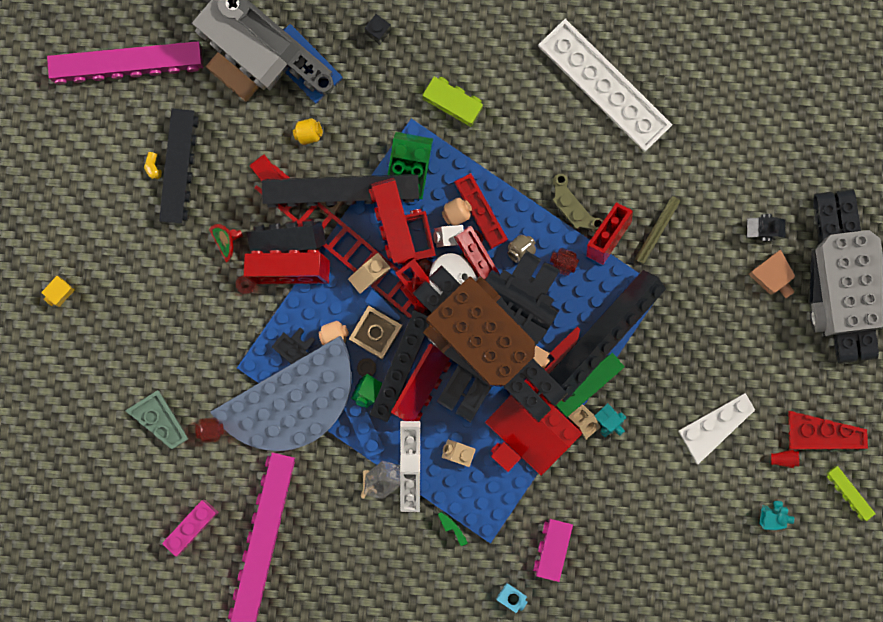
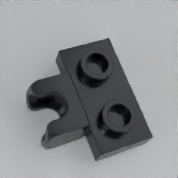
(293, 348)

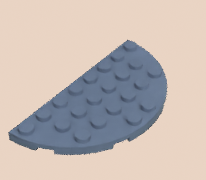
(293, 403)

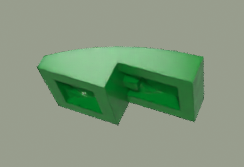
(449, 524)

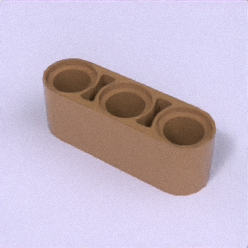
(232, 77)

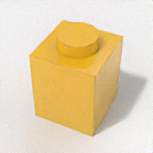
(57, 292)

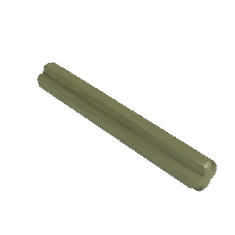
(657, 230)

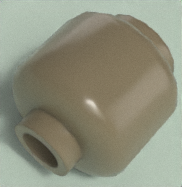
(519, 245)

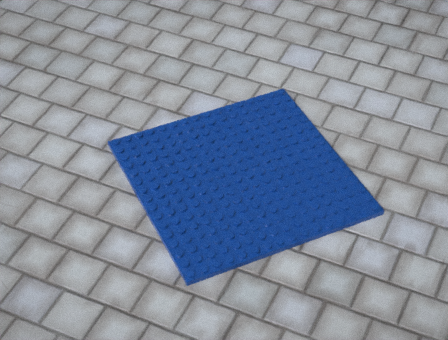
(484, 492)

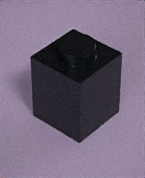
(377, 29)

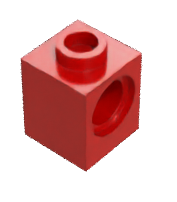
(504, 456)

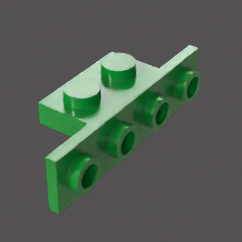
(598, 378)

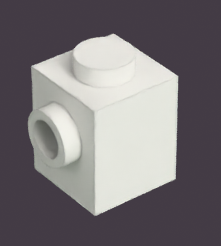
(444, 235)

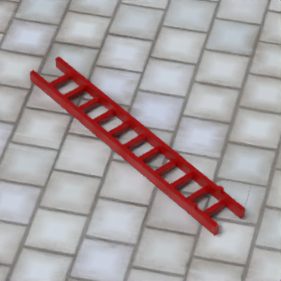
(344, 260)

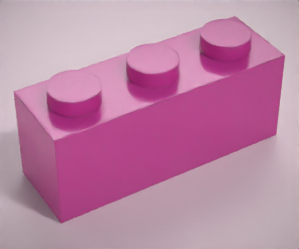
(190, 528)
(553, 550)

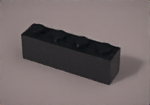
(286, 237)

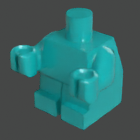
(610, 421)
(775, 518)

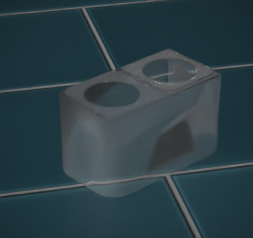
(382, 480)

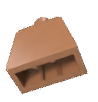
(774, 275)

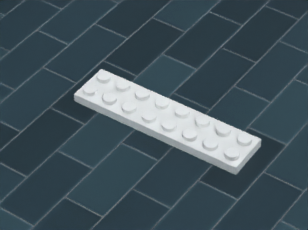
(604, 85)

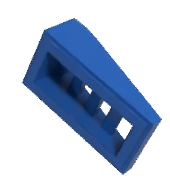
(378, 303)

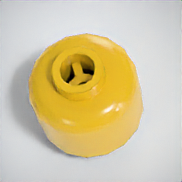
(307, 131)

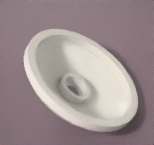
(456, 266)

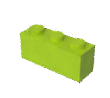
(453, 101)

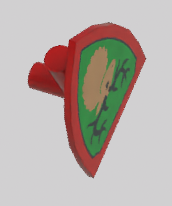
(224, 239)

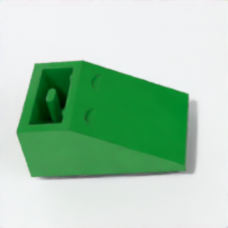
(411, 156)

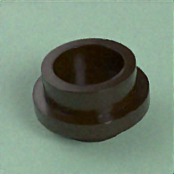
(366, 366)

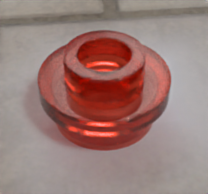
(249, 289)

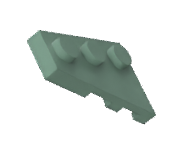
(159, 419)

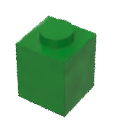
(366, 391)

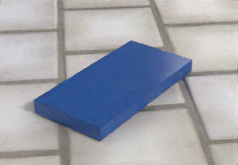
(314, 96)

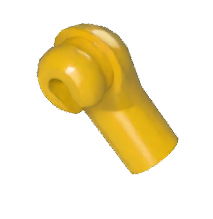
(150, 167)

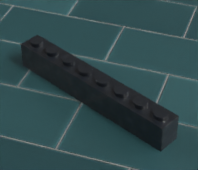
(333, 189)
(607, 332)

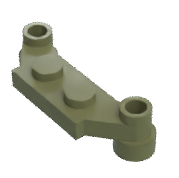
(571, 206)

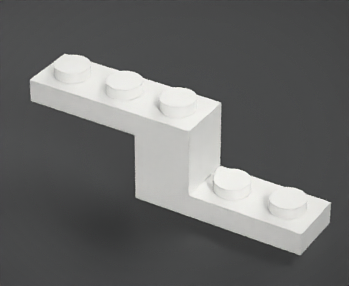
(410, 466)

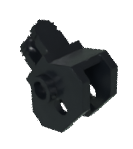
(766, 228)

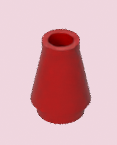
(786, 458)

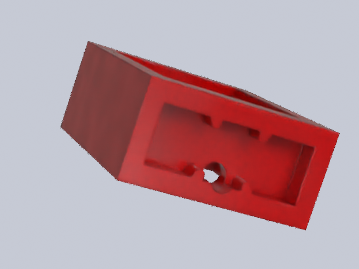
(426, 254)

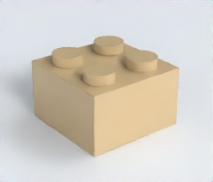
(375, 332)

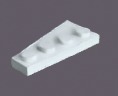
(710, 430)

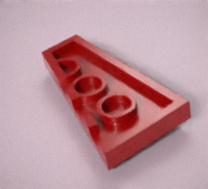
(819, 433)

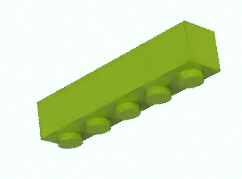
(850, 493)

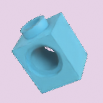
(503, 598)

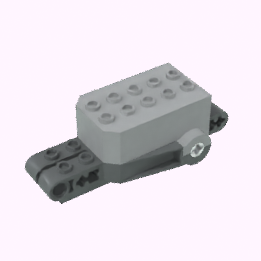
(258, 45)

